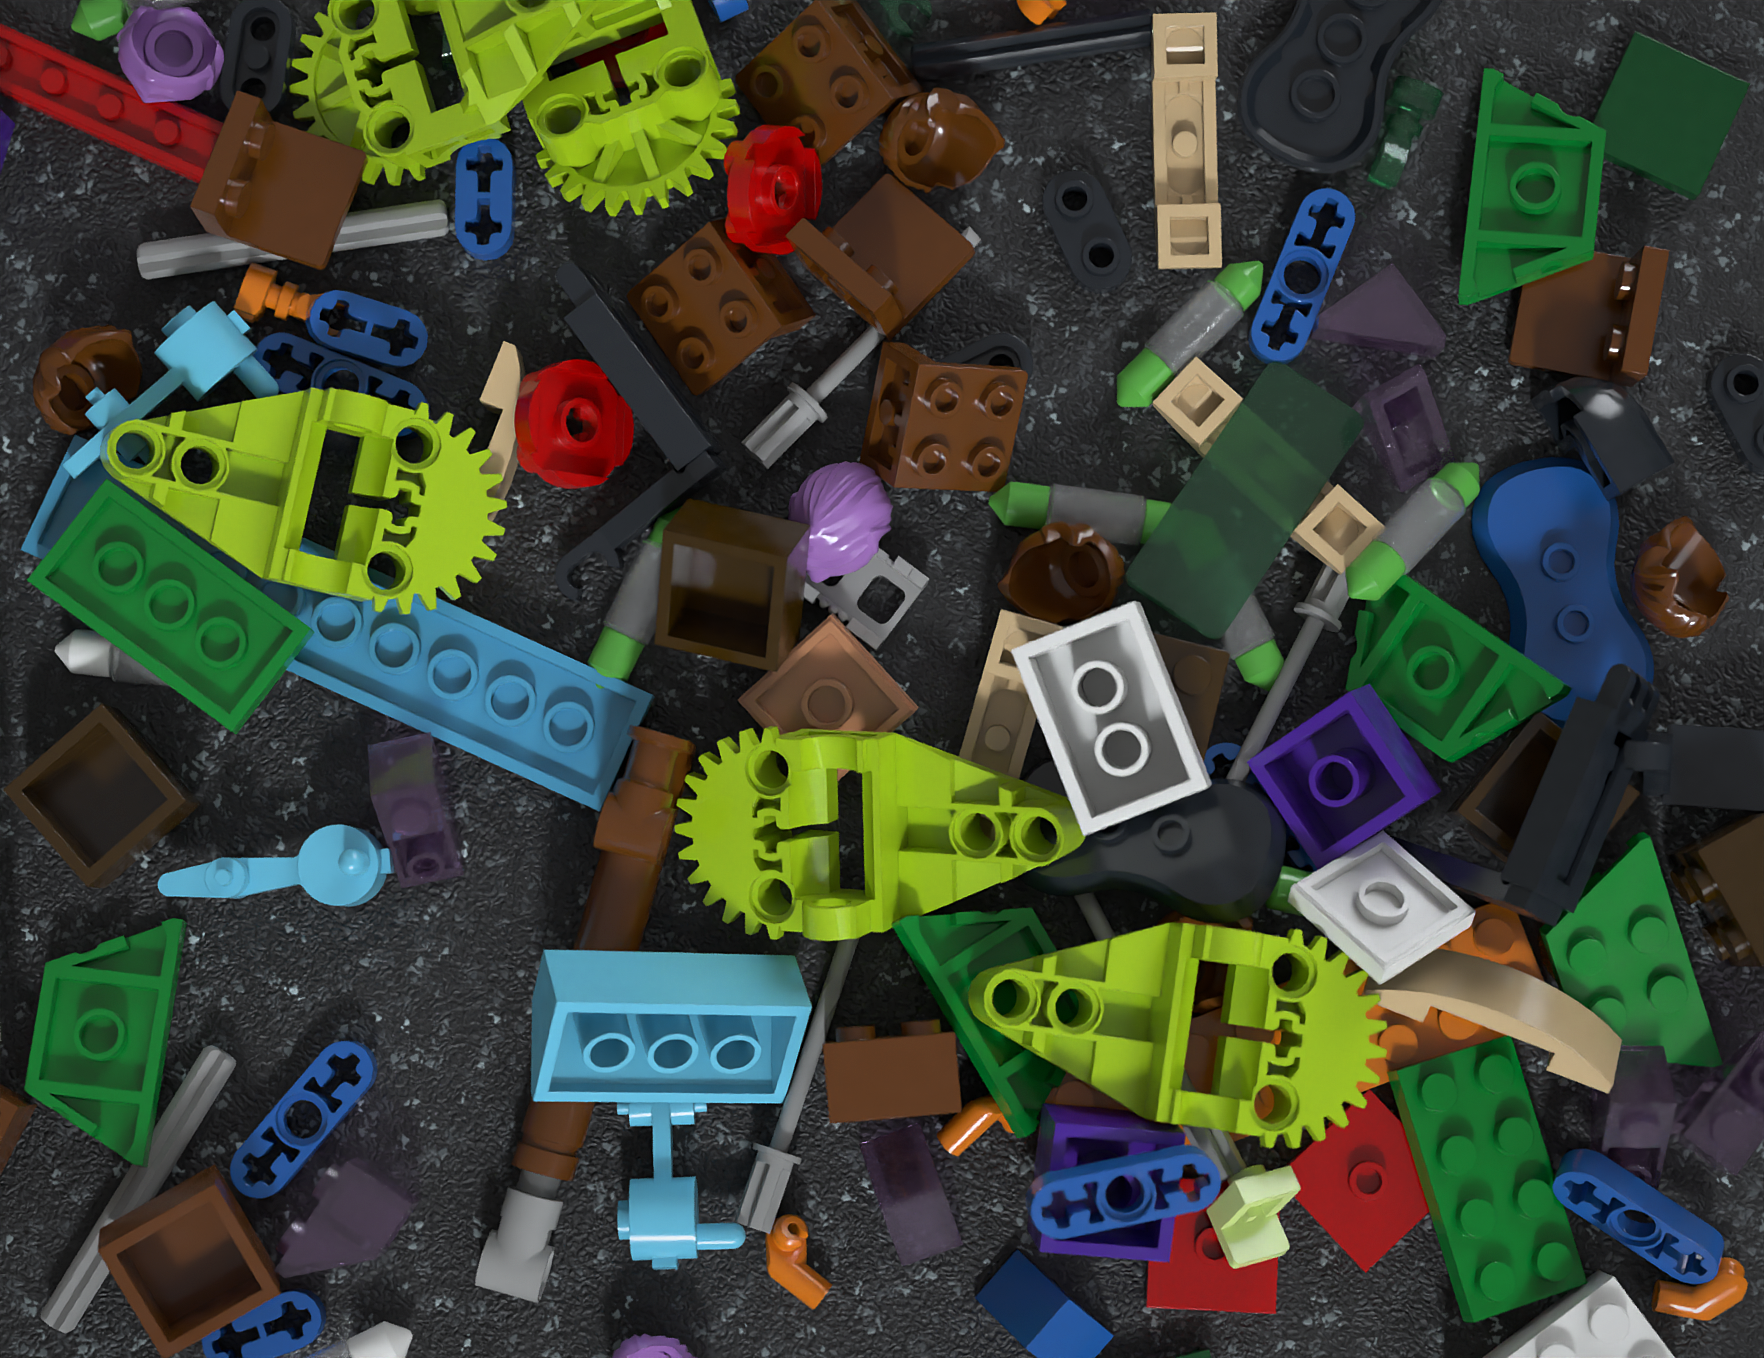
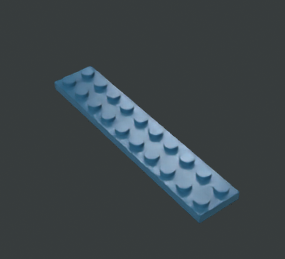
(426, 667)

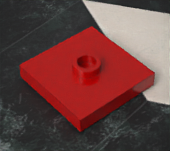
(1362, 1182)
(1200, 1274)

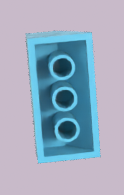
(666, 1027)

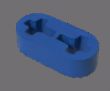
(500, 198)
(371, 314)
(276, 1343)

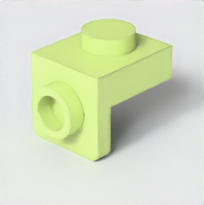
(1248, 1217)

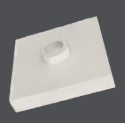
(1381, 906)

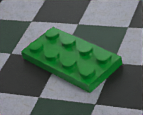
(171, 606)
(1486, 1178)

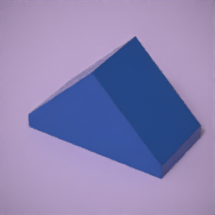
(1041, 1312)

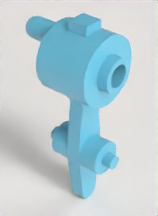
(200, 355)
(334, 866)
(665, 1209)

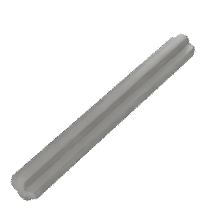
(359, 230)
(140, 1183)

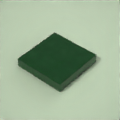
(1667, 114)

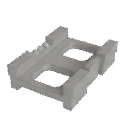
(843, 597)

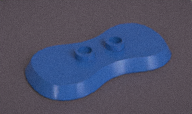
(1554, 556)

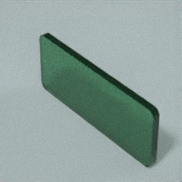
(1244, 500)

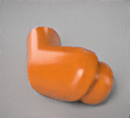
(970, 1124)
(788, 1260)
(1703, 1300)

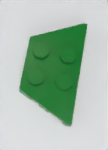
(1528, 192)
(1444, 672)
(949, 957)
(1630, 961)
(107, 1036)

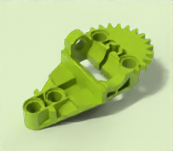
(497, 52)
(654, 140)
(264, 481)
(917, 829)
(1137, 1019)

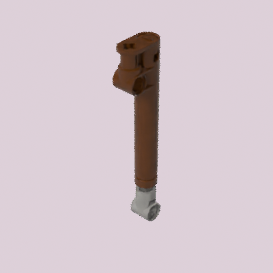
(633, 845)

